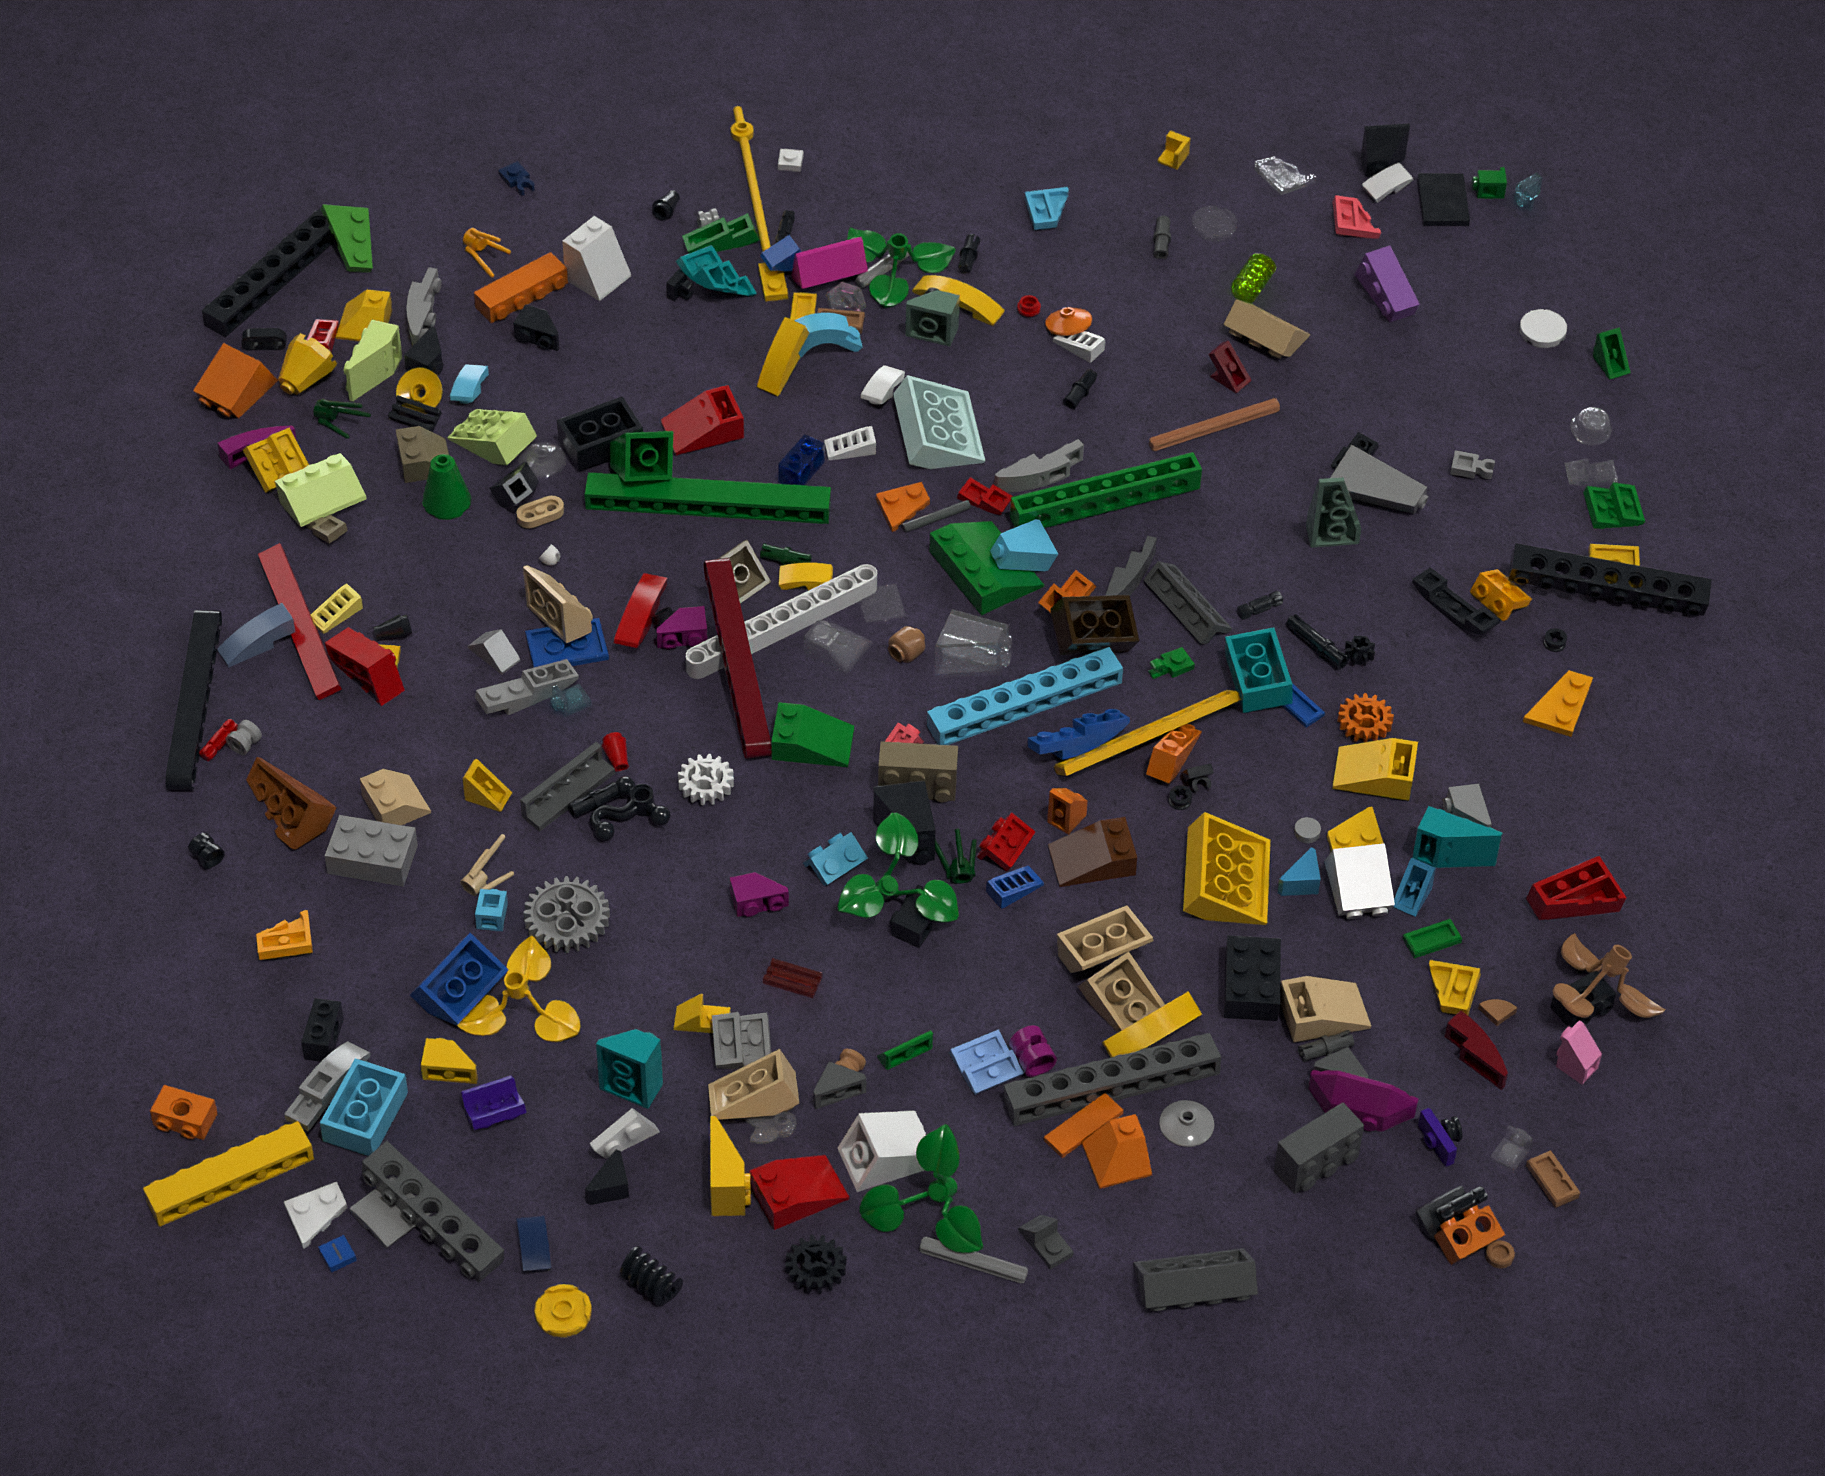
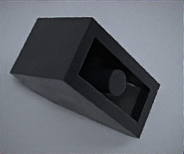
(425, 353)

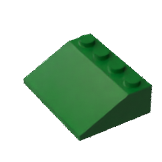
(967, 559)

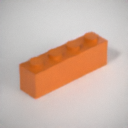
(521, 287)

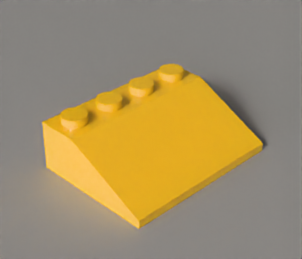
(1226, 872)

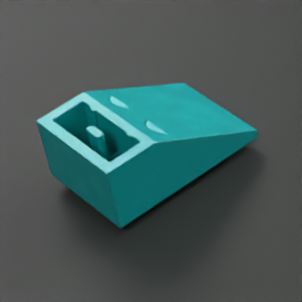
(1455, 841)

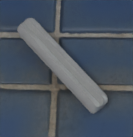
(879, 268)

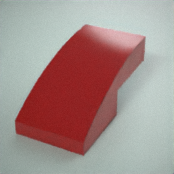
(991, 500)

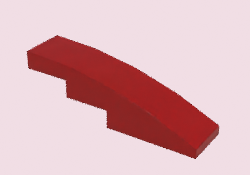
(640, 610)

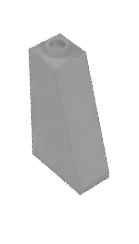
(1379, 483)

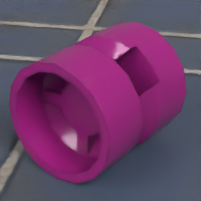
(1032, 1051)

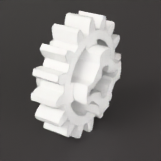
(705, 779)

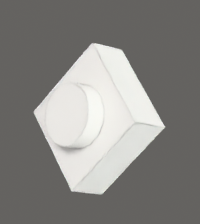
(790, 160)

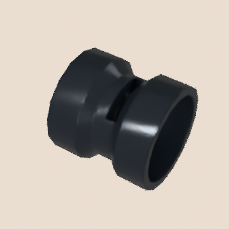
(206, 851)

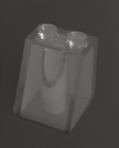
(971, 646)

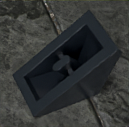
(609, 1182)

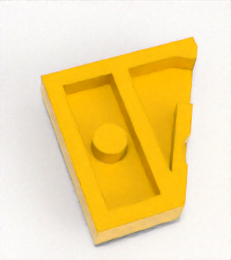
(1356, 831)

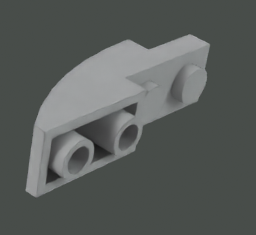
(420, 304)
(1036, 473)
(528, 690)
(322, 1085)

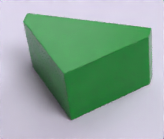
(1611, 353)

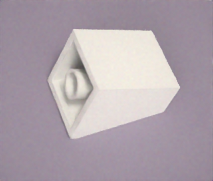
(595, 259)
(1360, 880)
(881, 1147)

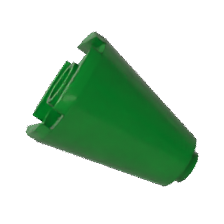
(445, 489)

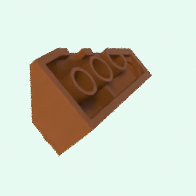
(294, 807)

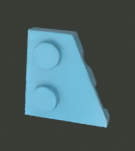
(1046, 206)

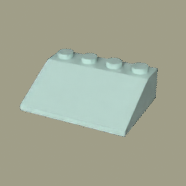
(937, 424)

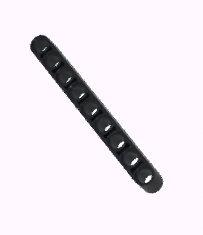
(192, 700)

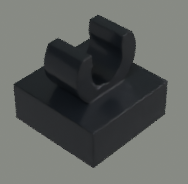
(679, 286)
(1197, 774)

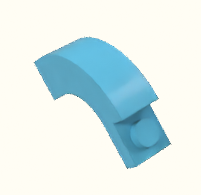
(829, 329)

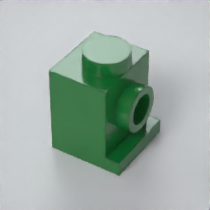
(1490, 184)

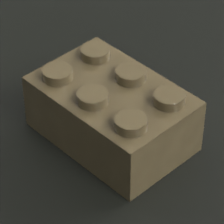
(920, 762)

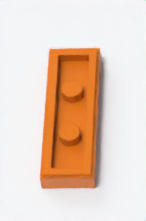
(1082, 1125)

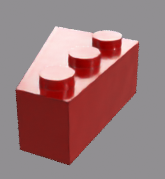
(367, 662)
(1577, 892)

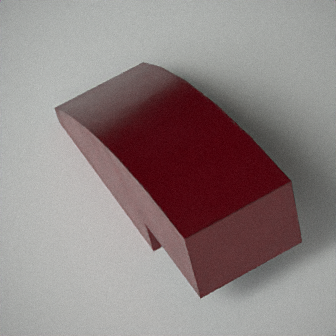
(1476, 1049)

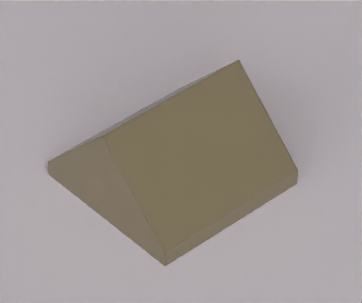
(747, 570)

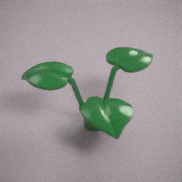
(890, 290)
(866, 898)
(960, 1225)

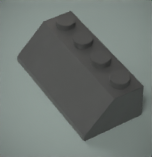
(1196, 1279)

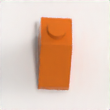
(1066, 809)

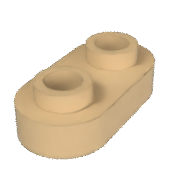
(538, 513)

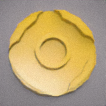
(561, 1318)

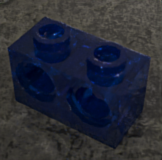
(801, 461)

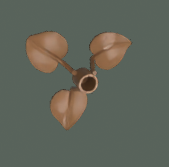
(1613, 964)

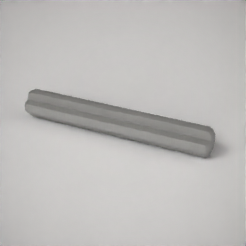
(975, 1260)

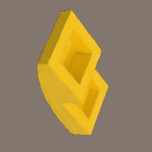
(804, 574)

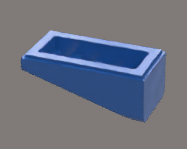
(1002, 898)

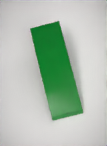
(722, 235)

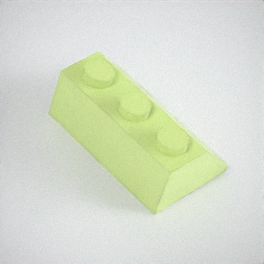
(319, 490)

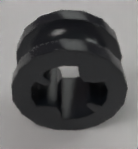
(1555, 646)
(1180, 804)
(1453, 1128)

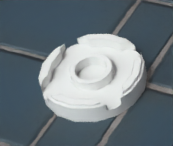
(1543, 328)

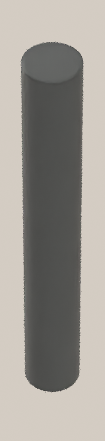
(936, 516)

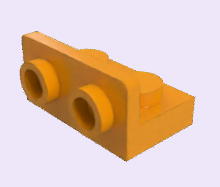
(1499, 594)

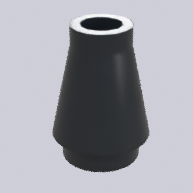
(664, 207)
(393, 628)

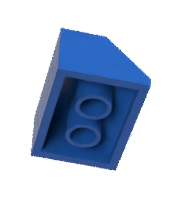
(459, 981)

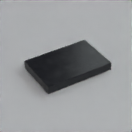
(1443, 199)

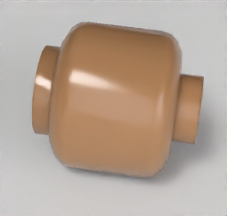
(906, 644)

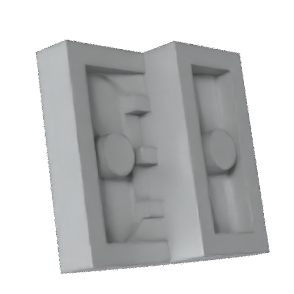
(740, 1039)
(382, 1218)

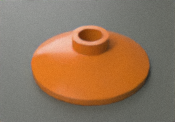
(1068, 321)

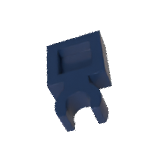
(517, 176)

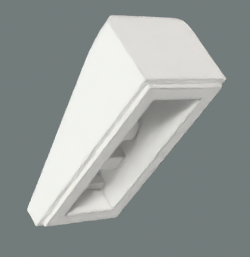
(1086, 352)
(865, 444)

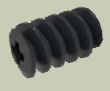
(650, 1278)

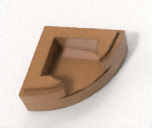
(1497, 1010)

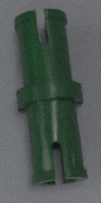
(784, 555)

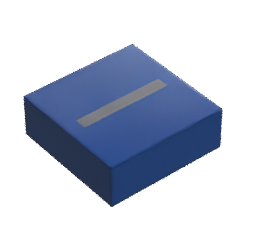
(337, 1253)

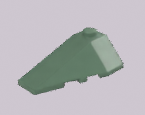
(1332, 515)

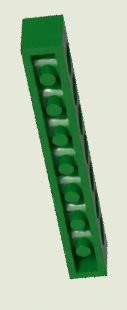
(1108, 491)

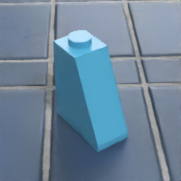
(1024, 548)

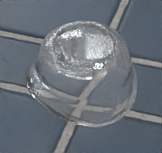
(1591, 426)

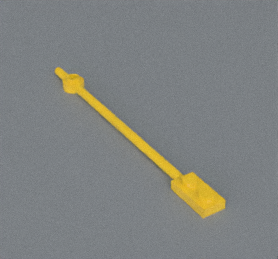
(772, 282)

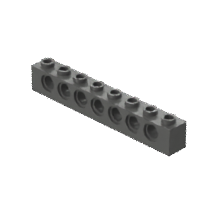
(1116, 1076)

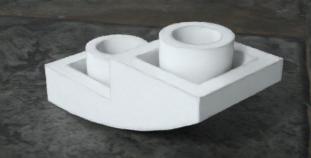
(1388, 180)
(881, 385)

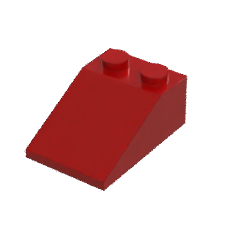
(796, 1188)

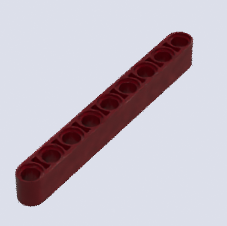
(737, 658)

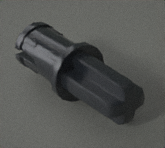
(969, 253)
(1080, 389)

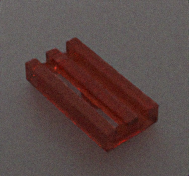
(794, 974)

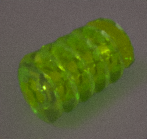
(1253, 277)

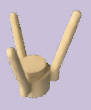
(477, 879)

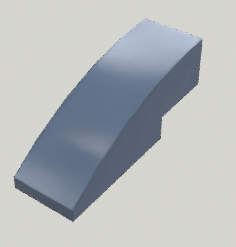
(257, 635)

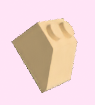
(393, 797)

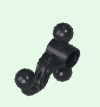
(626, 786)

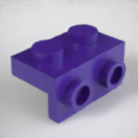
(492, 1103)

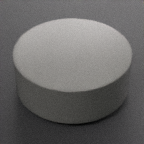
(1307, 830)

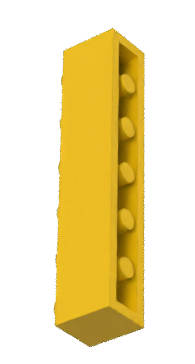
(228, 1173)

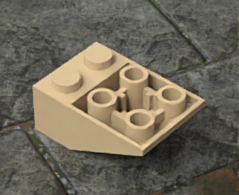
(1321, 1007)

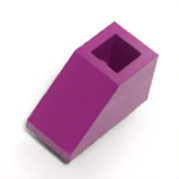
(683, 628)
(756, 894)

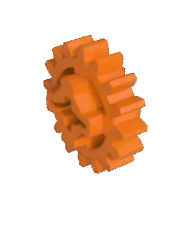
(1365, 718)

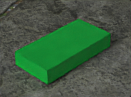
(1432, 938)

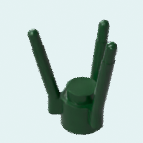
(328, 410)
(960, 870)

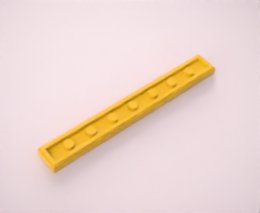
(1147, 732)

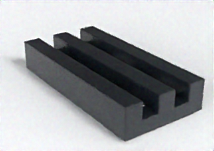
(397, 407)

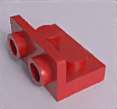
(1007, 841)

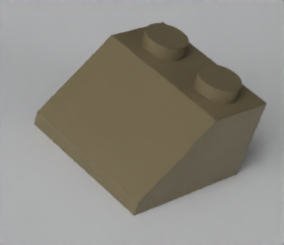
(416, 450)

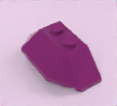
(1372, 1102)

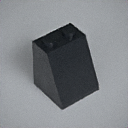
(913, 803)

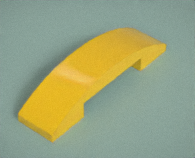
(971, 299)
(1153, 1026)

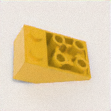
(1377, 768)

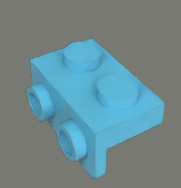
(837, 858)

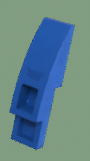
(1087, 734)

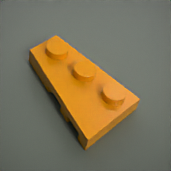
(1561, 704)

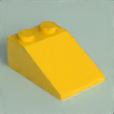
(728, 1179)

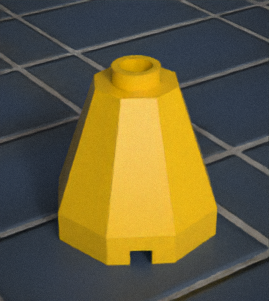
(304, 364)

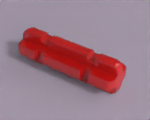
(217, 740)

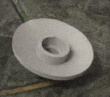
(1186, 1132)

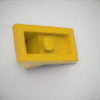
(696, 1016)

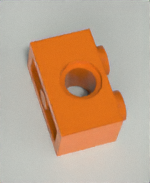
(175, 1102)

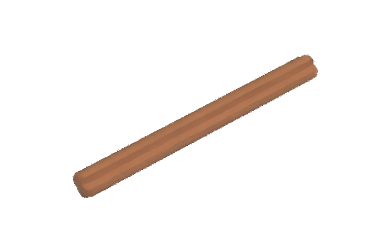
(1214, 424)

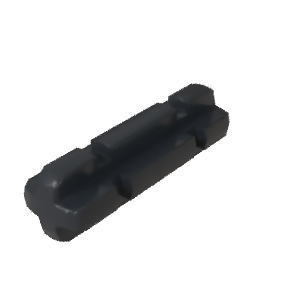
(785, 225)
(1259, 605)
(1462, 1204)

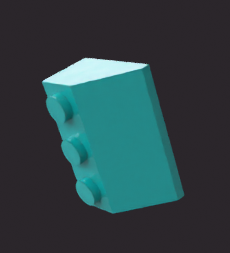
(630, 1066)

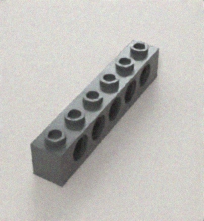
(468, 1234)

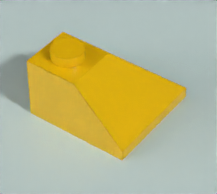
(361, 310)

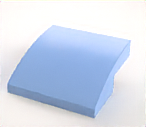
(986, 1062)

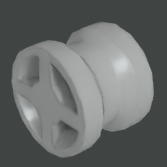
(707, 217)

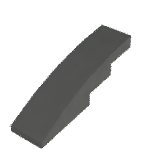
(1127, 580)

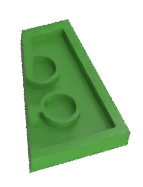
(352, 234)

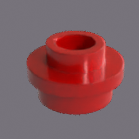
(1029, 306)

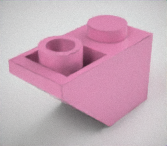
(1578, 1053)

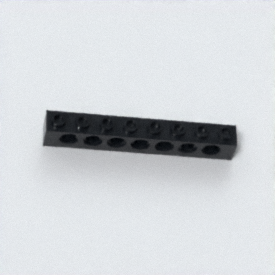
(269, 275)
(1620, 574)

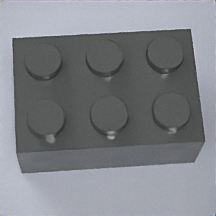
(1319, 1148)

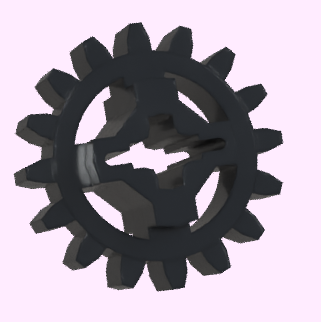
(816, 1264)

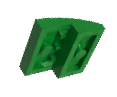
(1614, 506)

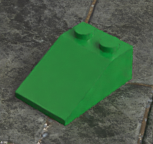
(810, 736)

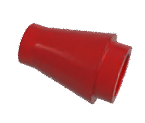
(616, 750)

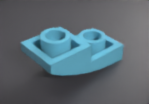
(468, 382)

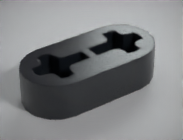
(264, 339)

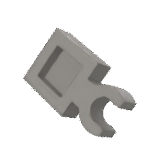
(1468, 465)

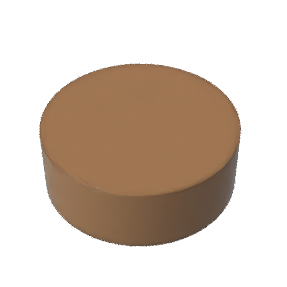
(1500, 1254)

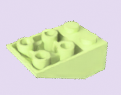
(373, 358)
(494, 434)

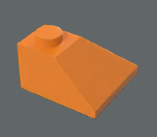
(1118, 1152)

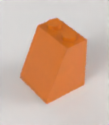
(233, 382)

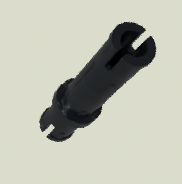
(1324, 647)

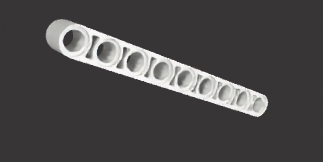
(788, 617)

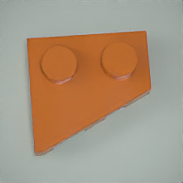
(902, 503)

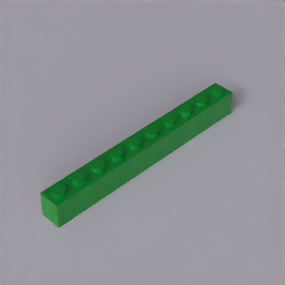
(709, 498)

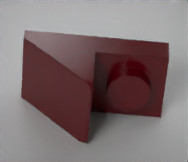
(1229, 368)

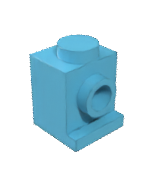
(491, 909)

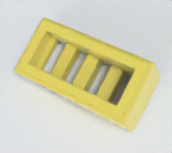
(347, 598)

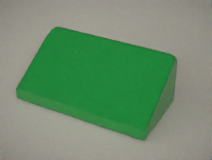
(906, 1050)

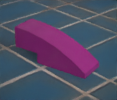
(232, 448)

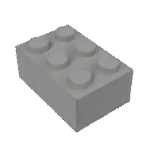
(371, 850)

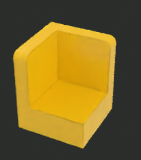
(1175, 150)

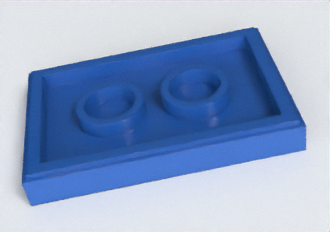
(548, 647)

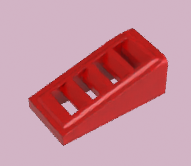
(326, 338)

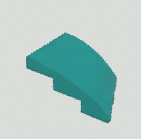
(710, 272)

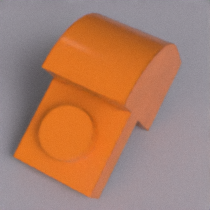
(1075, 586)

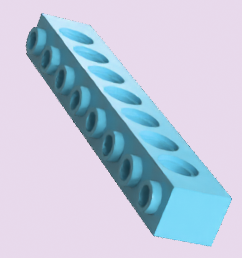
(1024, 697)

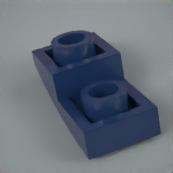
(533, 1244)

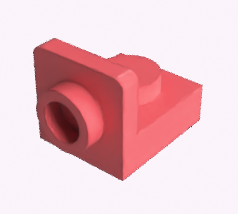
(905, 734)

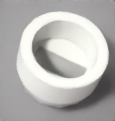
(550, 556)

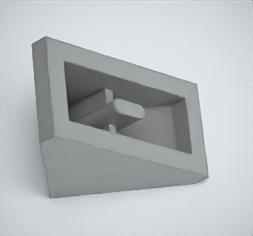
(495, 650)

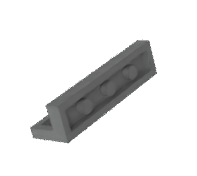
(1186, 602)
(553, 802)

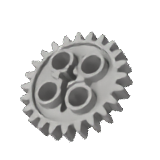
(564, 907)

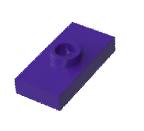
(1436, 1137)

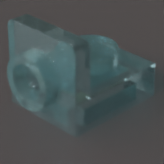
(1527, 191)
(569, 700)

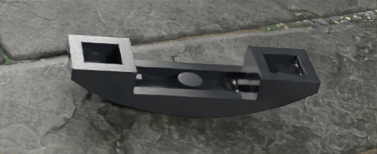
(1453, 607)

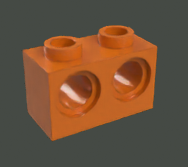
(1470, 1236)

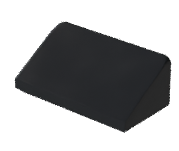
(1427, 1217)

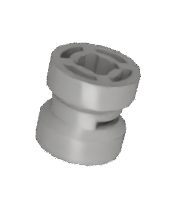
(245, 735)

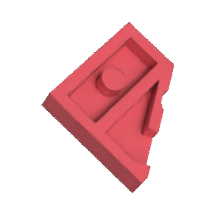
(1352, 218)

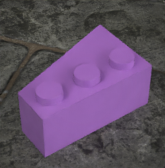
(1387, 284)

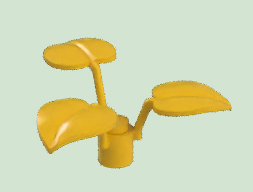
(526, 963)

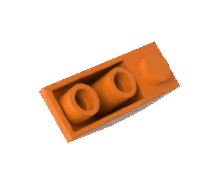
(1172, 752)

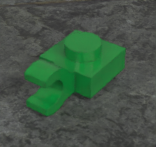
(1173, 662)

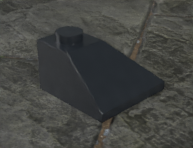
(1383, 147)

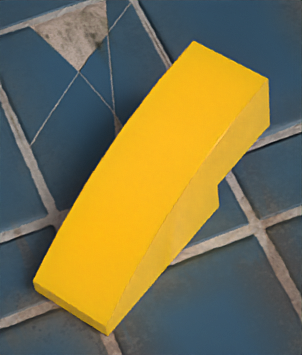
(782, 356)

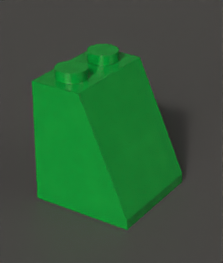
(643, 456)

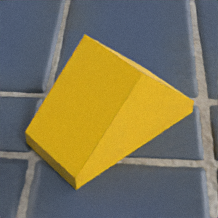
(484, 787)

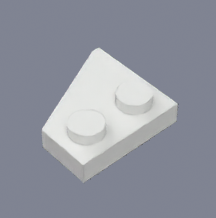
(315, 1211)

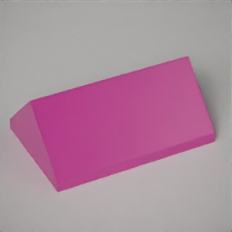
(829, 263)

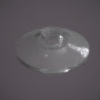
(544, 459)

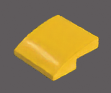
(275, 458)

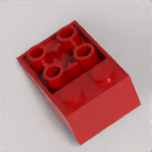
(705, 421)

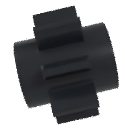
(1360, 650)

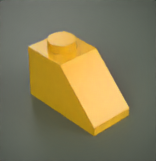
(447, 1062)

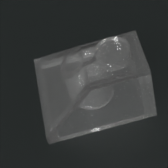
(835, 645)

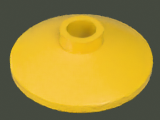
(416, 380)

